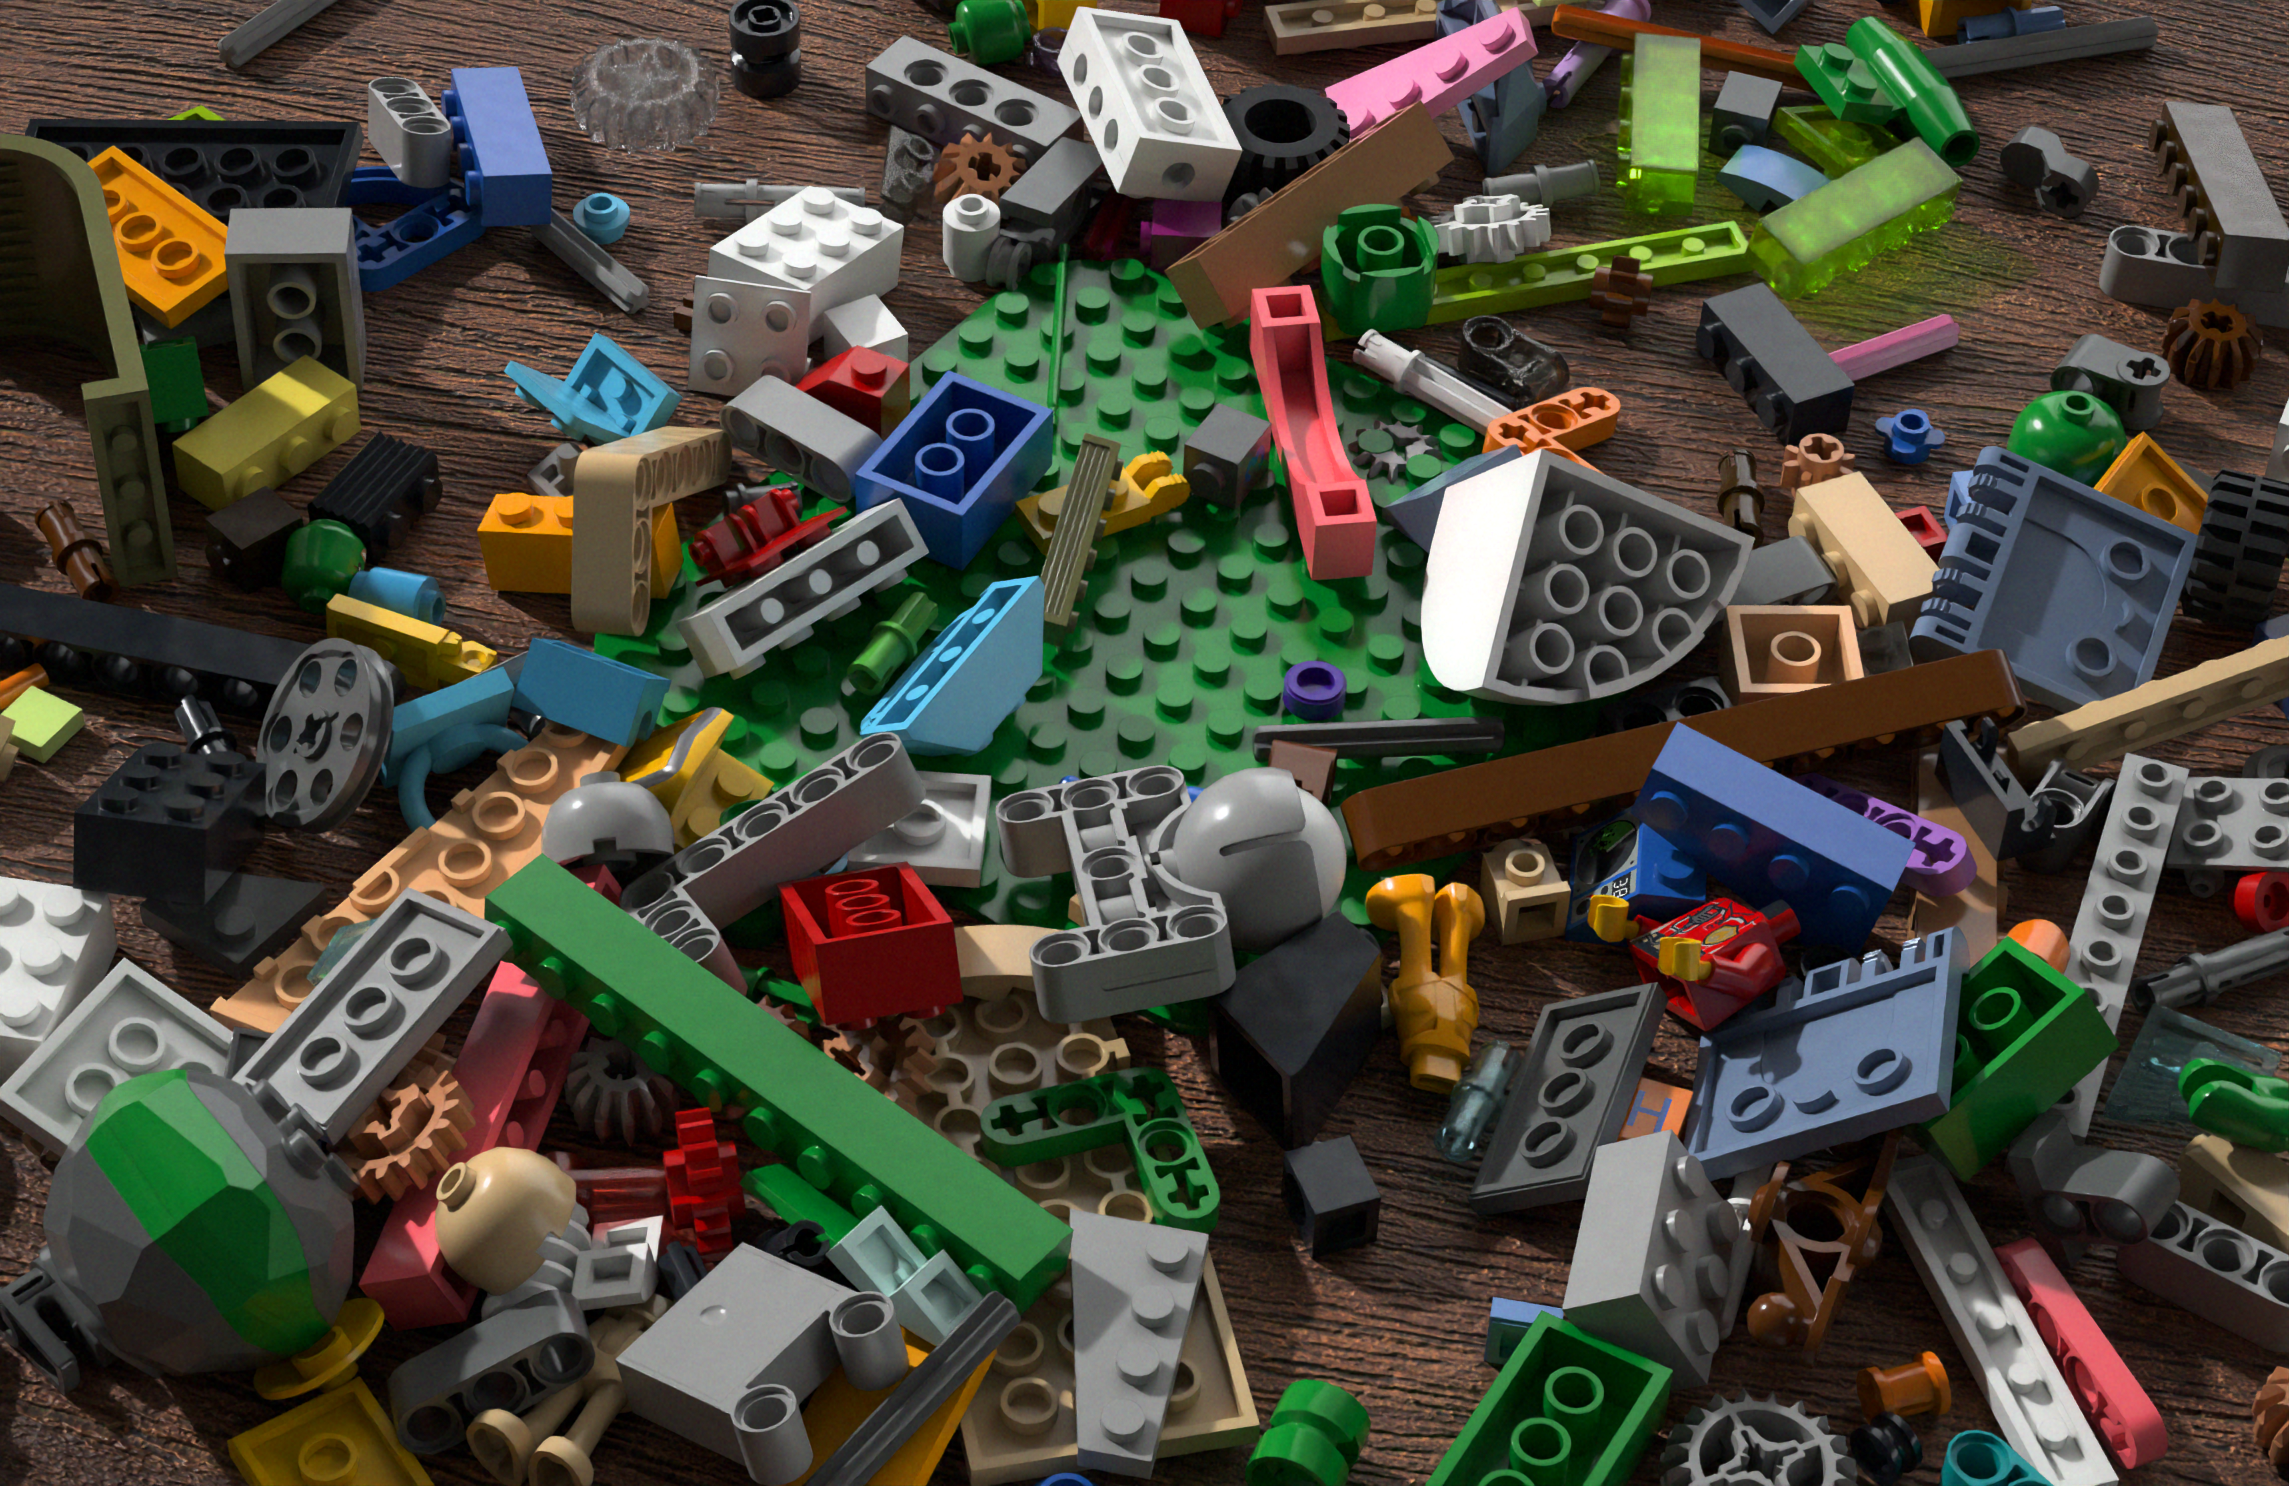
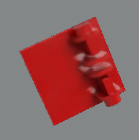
(757, 538)

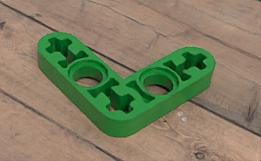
(1118, 1120)

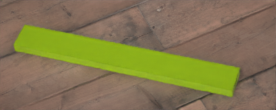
(1570, 272)

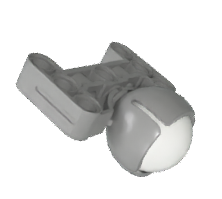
(1169, 881)

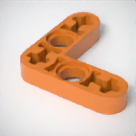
(1558, 424)

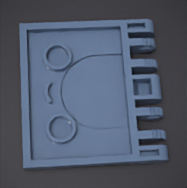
(2060, 583)
(1830, 1058)

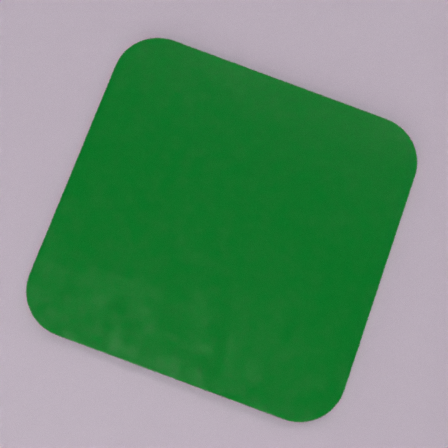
(1178, 619)

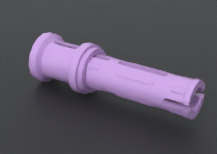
(1586, 57)

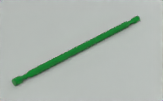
(1058, 331)

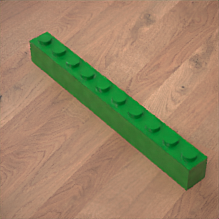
(775, 1083)

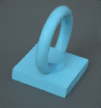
(444, 735)

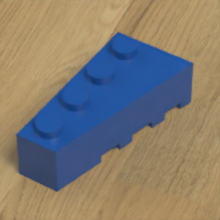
(1773, 838)

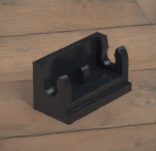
(1991, 794)

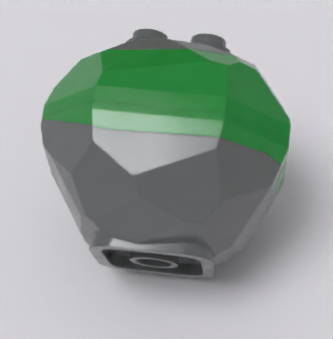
(200, 1225)

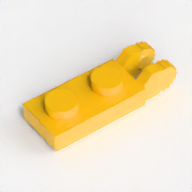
(1141, 493)

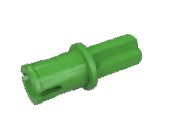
(892, 644)

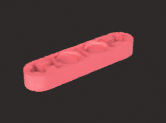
(2085, 1358)

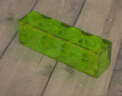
(1659, 124)
(1853, 219)

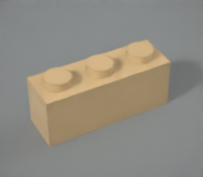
(1866, 549)

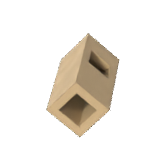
(2237, 1187)

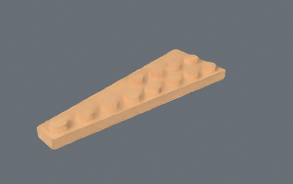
(455, 861)

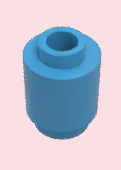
(400, 592)

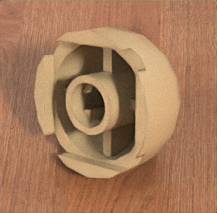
(499, 1214)

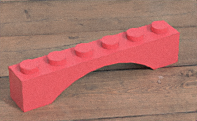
(1324, 491)

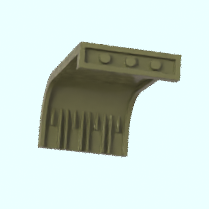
(68, 284)

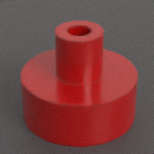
(2261, 901)

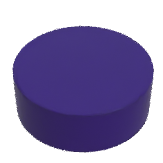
(1314, 690)

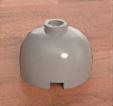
(608, 825)

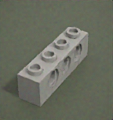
(951, 97)

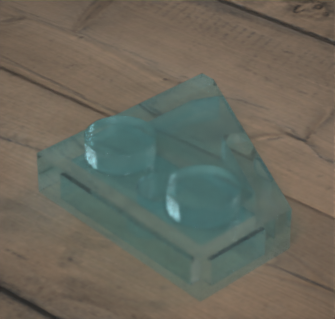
(2163, 1048)

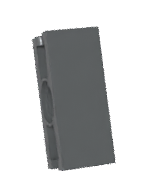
(1054, 198)

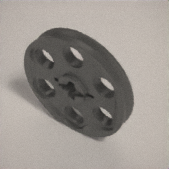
(325, 735)

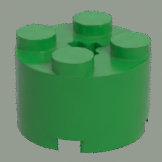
(1378, 269)

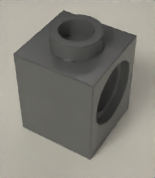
(1744, 113)

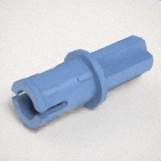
(2009, 24)

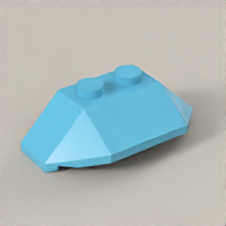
(968, 675)

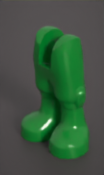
(2237, 1104)

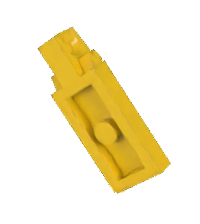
(420, 650)

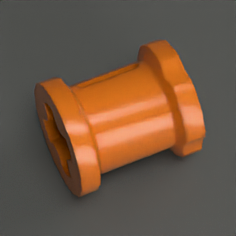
(1905, 1388)

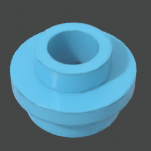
(601, 217)

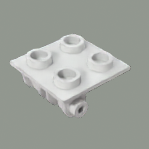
(747, 334)

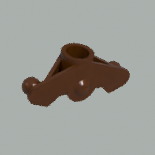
(1815, 1241)

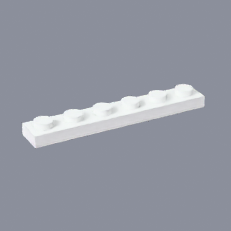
(1992, 1326)

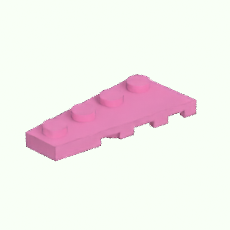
(1438, 72)

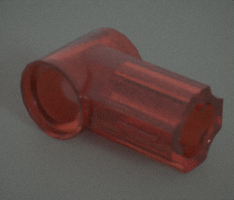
(615, 1192)

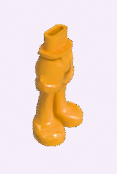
(1430, 1009)

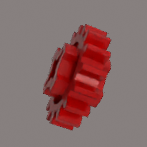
(704, 1184)

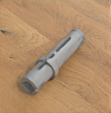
(711, 198)

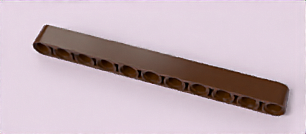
(1605, 774)

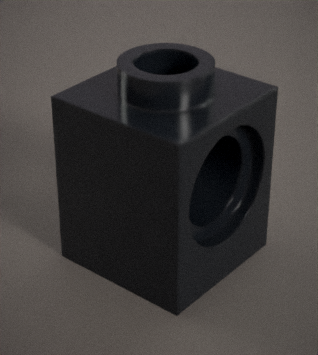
(1330, 1196)

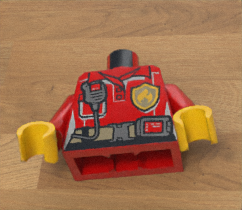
(1705, 959)

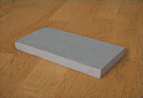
(376, 1009)

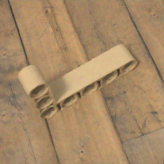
(613, 517)

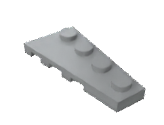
(1130, 1325)

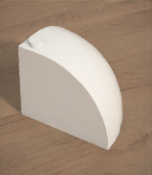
(1568, 583)

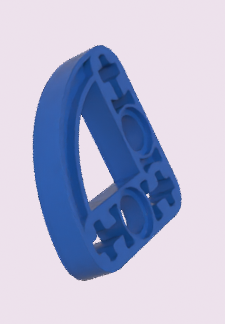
(440, 215)

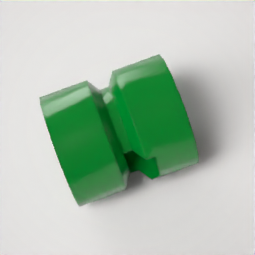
(1311, 1438)

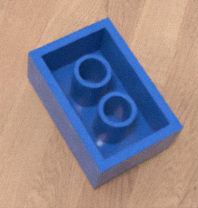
(959, 464)

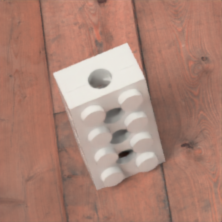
(1148, 106)

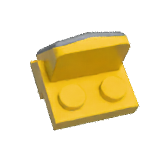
(692, 773)

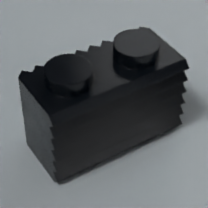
(381, 493)

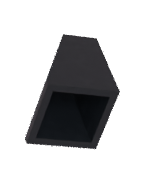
(1299, 1027)

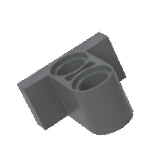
(2087, 1192)

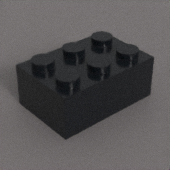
(170, 824)

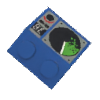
(1631, 863)

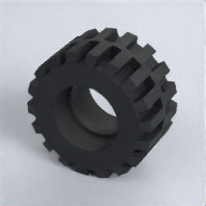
(1280, 135)
(2238, 551)

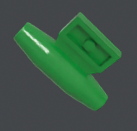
(1888, 79)

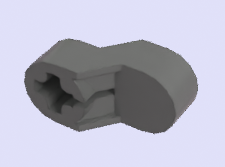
(2058, 179)

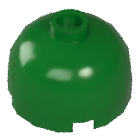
(2069, 435)

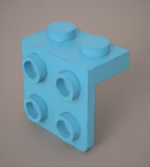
(603, 396)

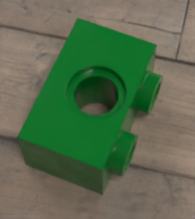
(175, 383)

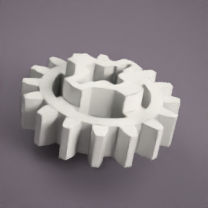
(1491, 228)

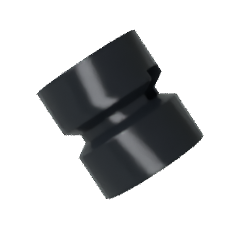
(765, 47)

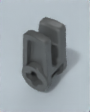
(29, 1315)

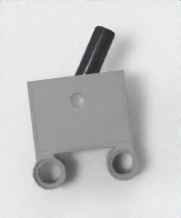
(750, 1349)

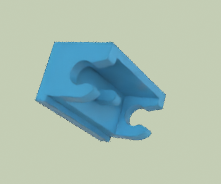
(589, 692)

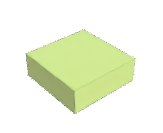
(42, 723)

